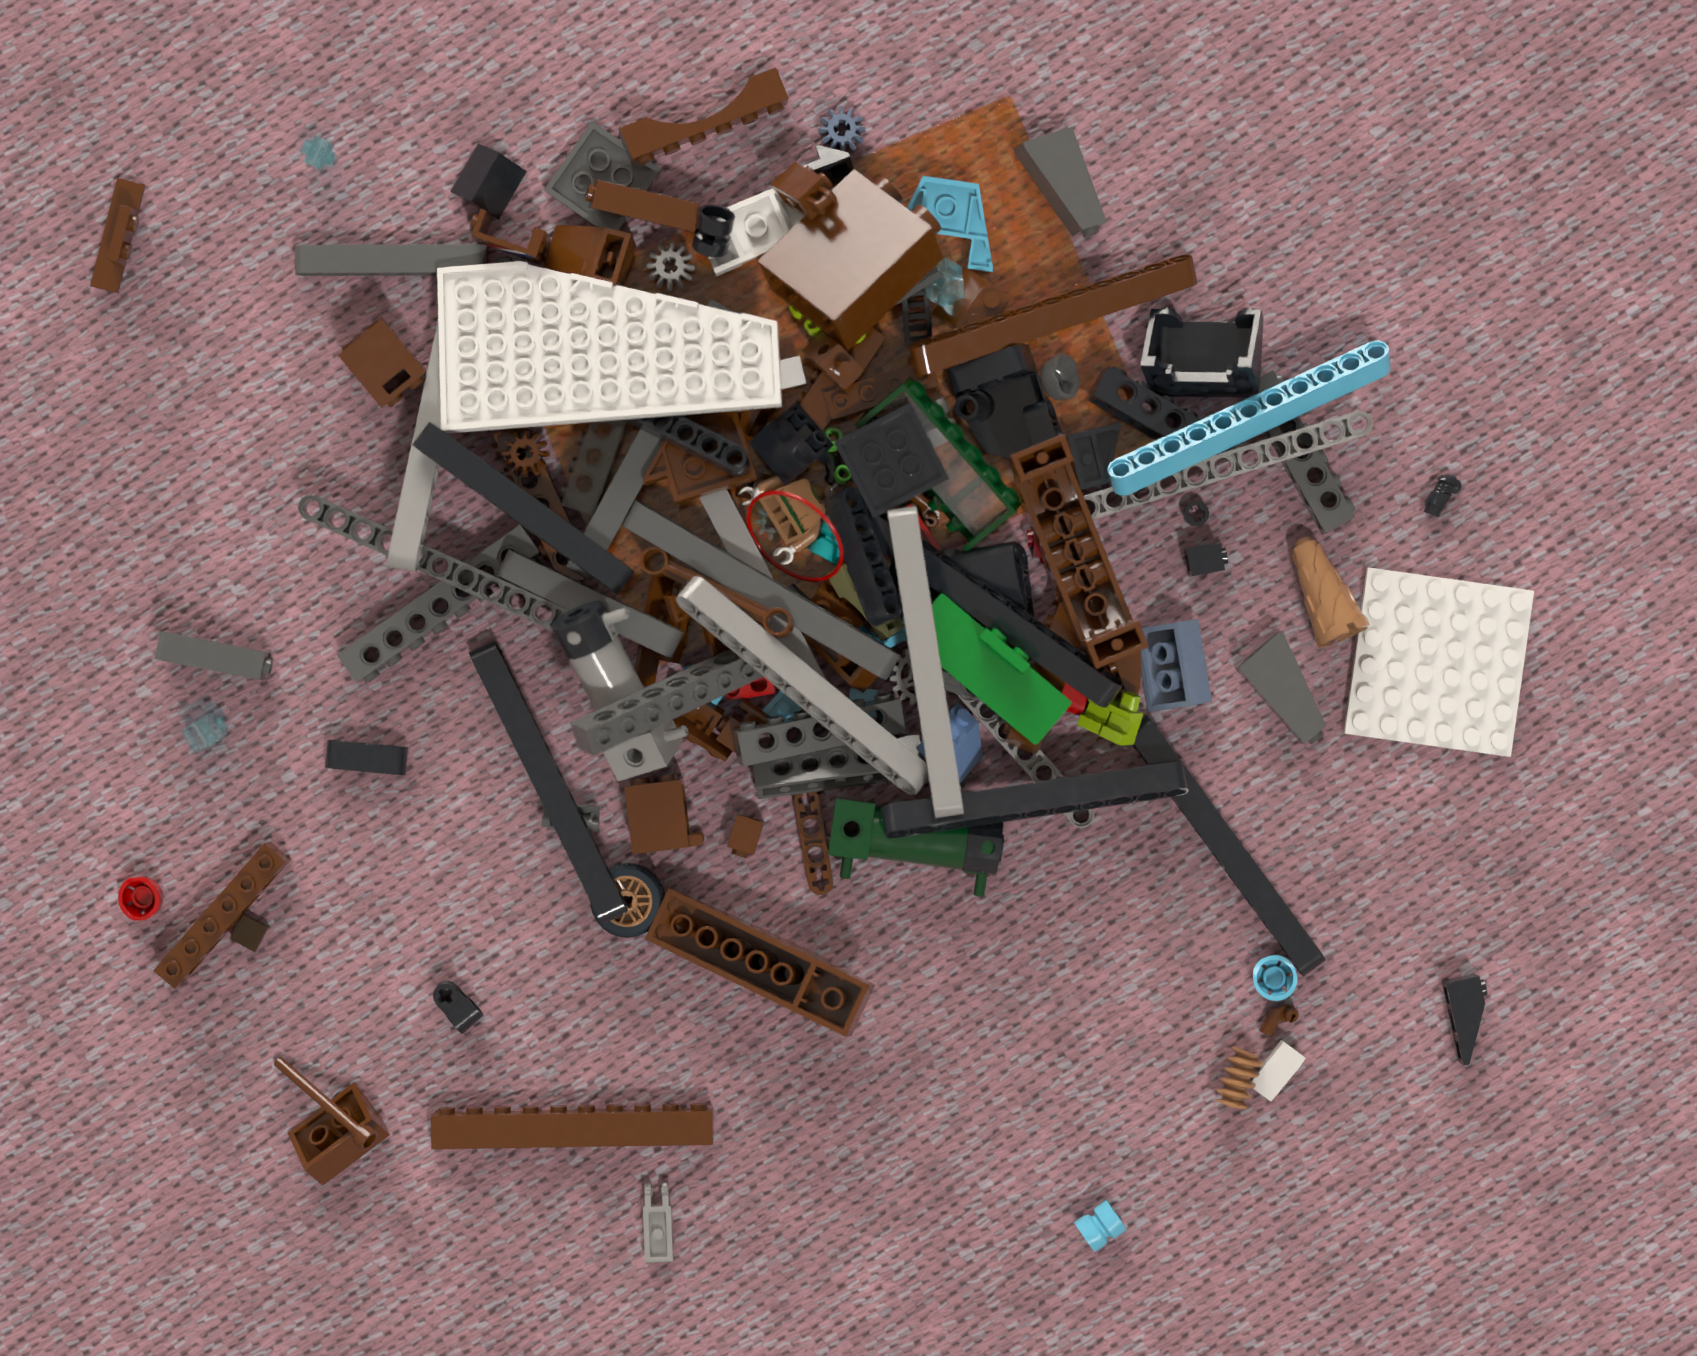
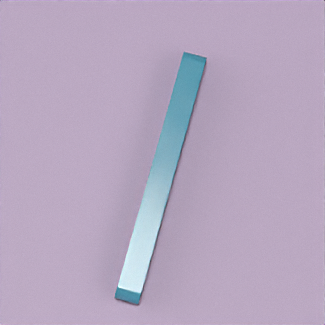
(1249, 418)

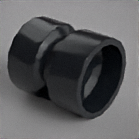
(713, 230)

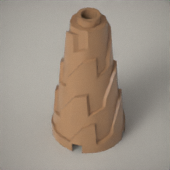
(1327, 599)

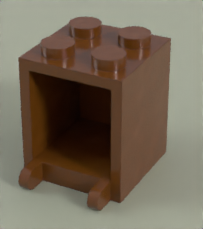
(379, 356)
(659, 815)

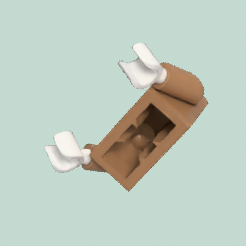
(792, 518)

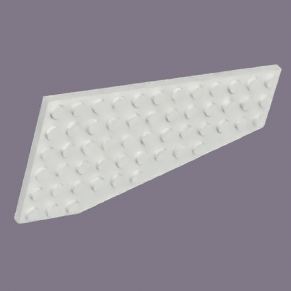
(575, 349)

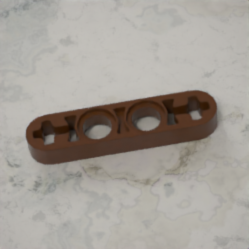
(816, 840)

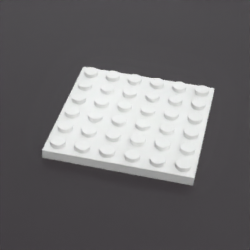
(1439, 662)

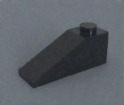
(1465, 1009)

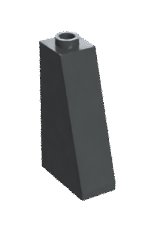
(1064, 180)
(213, 655)
(1281, 685)

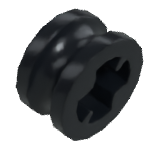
(1201, 507)

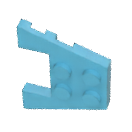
(959, 213)

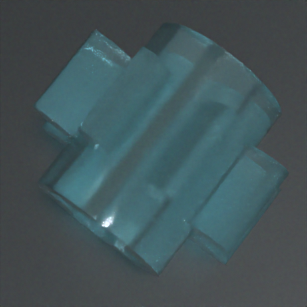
(318, 153)
(770, 531)

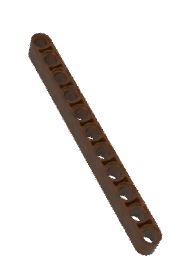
(1053, 314)

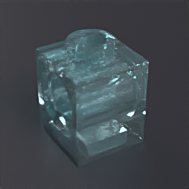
(949, 286)
(205, 732)

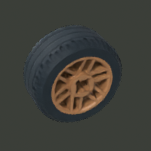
(647, 897)

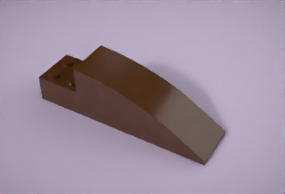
(760, 962)

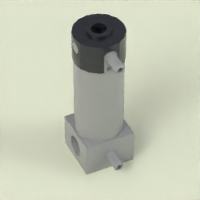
(608, 676)

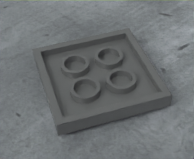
(601, 158)

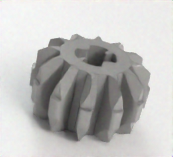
(661, 270)

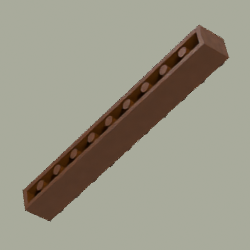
(572, 1127)

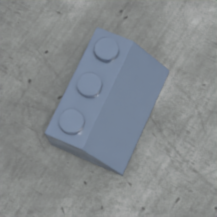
(1174, 666)

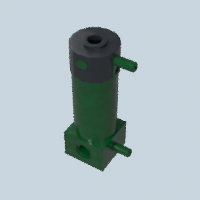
(965, 849)

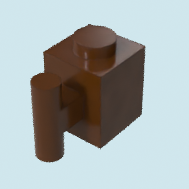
(729, 724)

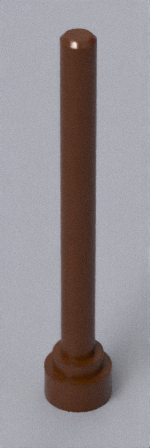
(363, 1135)

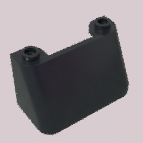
(1203, 356)

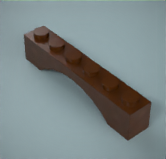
(650, 137)

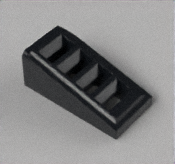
(917, 315)

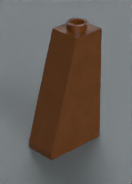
(643, 205)

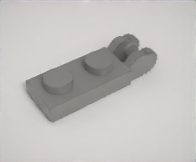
(658, 1226)

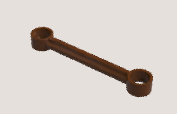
(751, 608)

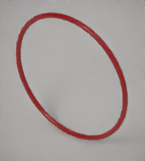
(812, 579)

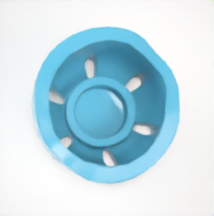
(1275, 977)

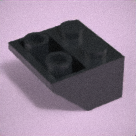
(791, 443)

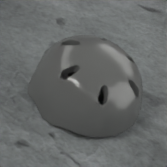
(1060, 377)

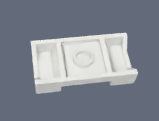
(756, 228)

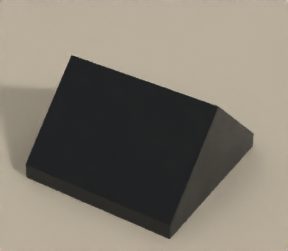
(488, 181)

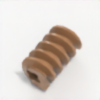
(1239, 1079)

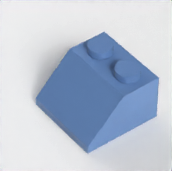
(965, 740)

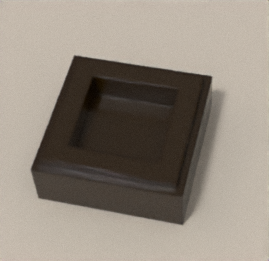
(249, 932)

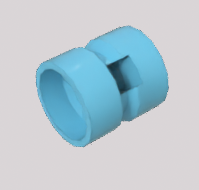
(1100, 1226)

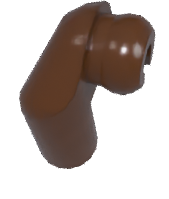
(929, 517)
(1276, 1016)

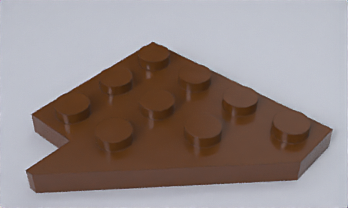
(692, 477)

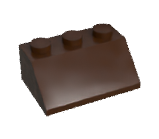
(326, 1145)

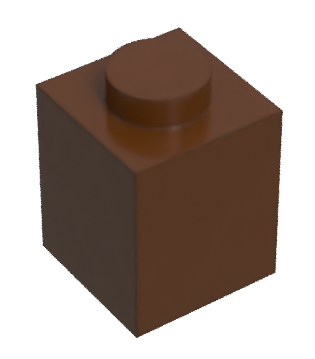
(745, 835)

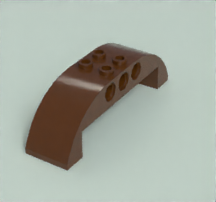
(1074, 553)

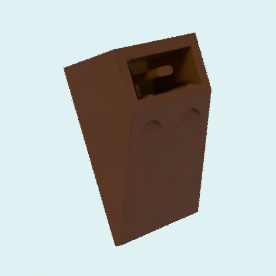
(591, 252)

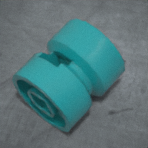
(826, 544)

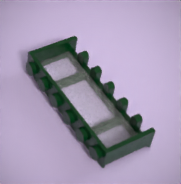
(974, 494)

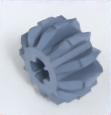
(833, 124)

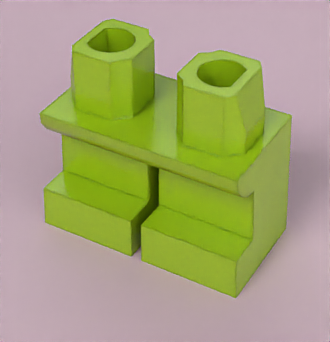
(1116, 722)

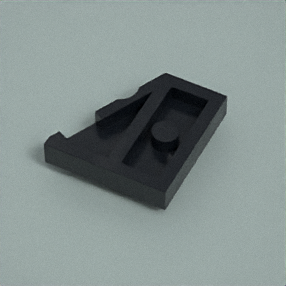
(1093, 453)

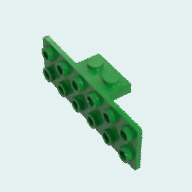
(996, 672)

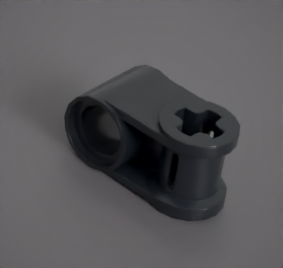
(460, 1010)

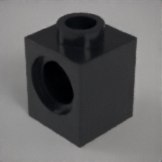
(1205, 559)

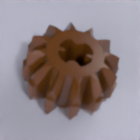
(527, 463)

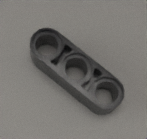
(366, 757)

